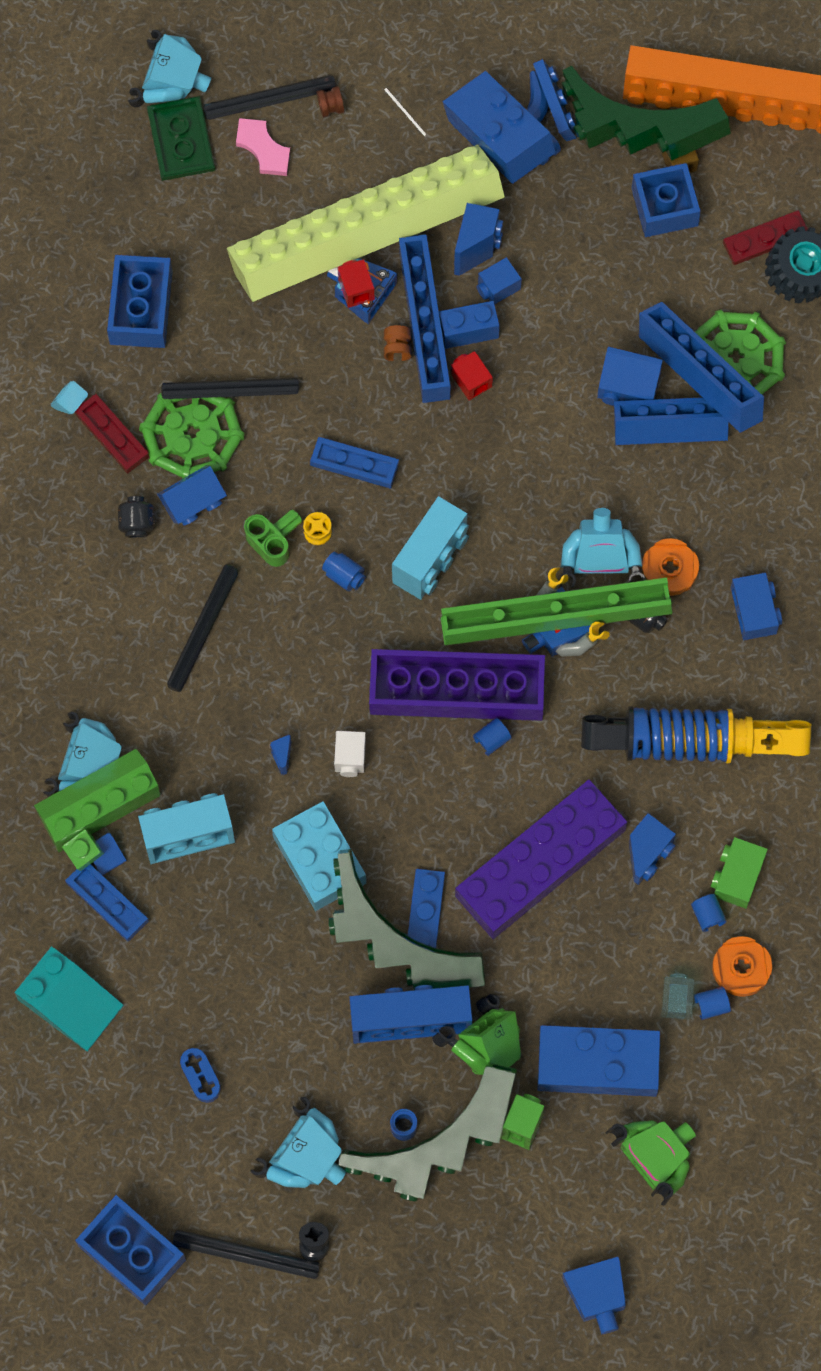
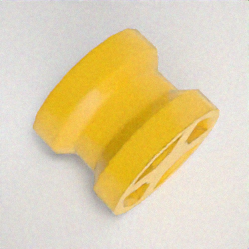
(317, 523)

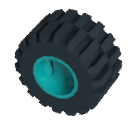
(796, 265)

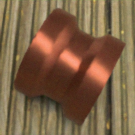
(330, 101)

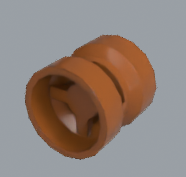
(397, 342)

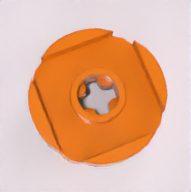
(681, 556)
(752, 954)

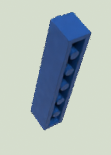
(424, 318)
(701, 367)

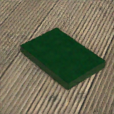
(180, 138)

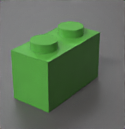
(739, 873)
(523, 1121)

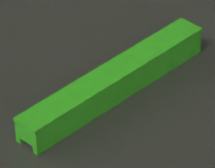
(555, 611)

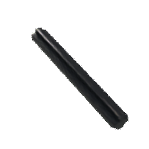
(268, 97)
(229, 388)
(202, 628)
(246, 1254)

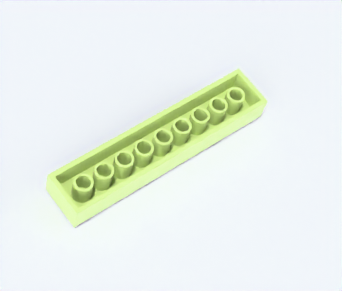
(364, 222)

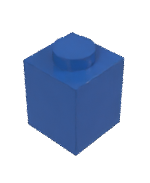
(498, 281)

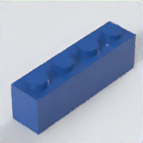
(667, 421)

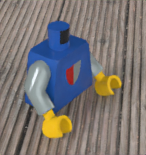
(563, 641)

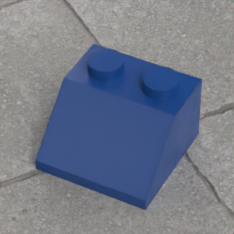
(477, 237)
(628, 377)

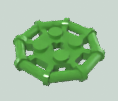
(747, 345)
(183, 445)

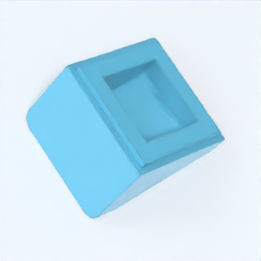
(69, 398)

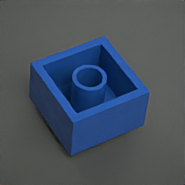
(665, 200)

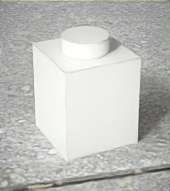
(349, 753)

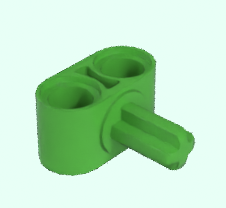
(272, 536)

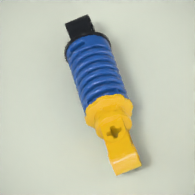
(693, 733)

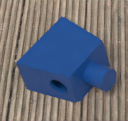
(597, 1292)

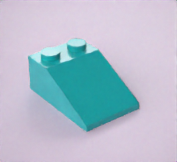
(68, 999)

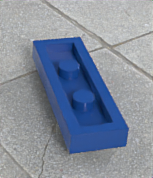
(556, 100)
(354, 462)
(107, 901)
(426, 906)

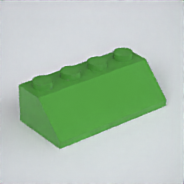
(98, 799)

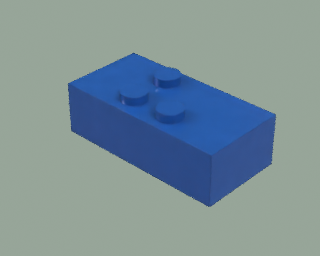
(499, 126)
(409, 1013)
(598, 1061)

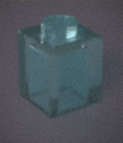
(677, 997)

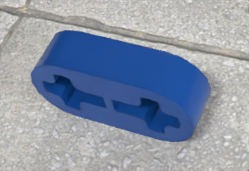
(206, 1072)

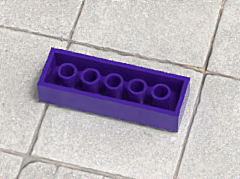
(457, 684)
(540, 859)

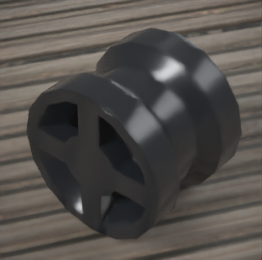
(310, 1248)

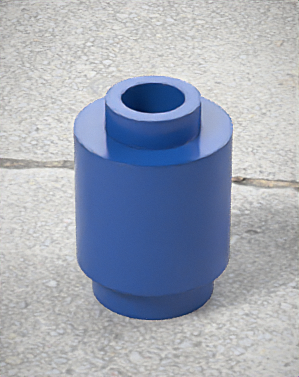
(344, 571)

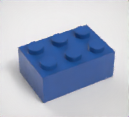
(140, 301)
(130, 1250)

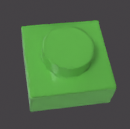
(82, 850)

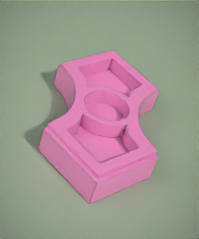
(270, 155)

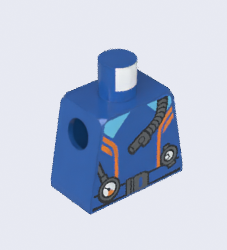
(383, 282)

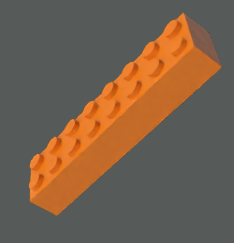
(741, 88)

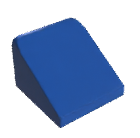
(281, 752)
(112, 854)

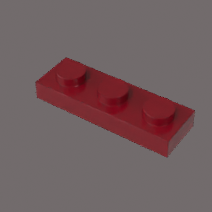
(761, 238)
(111, 433)

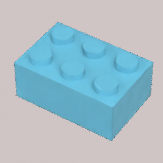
(430, 548)
(186, 828)
(309, 848)

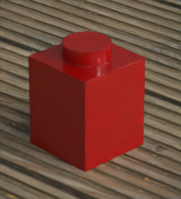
(355, 283)
(471, 375)

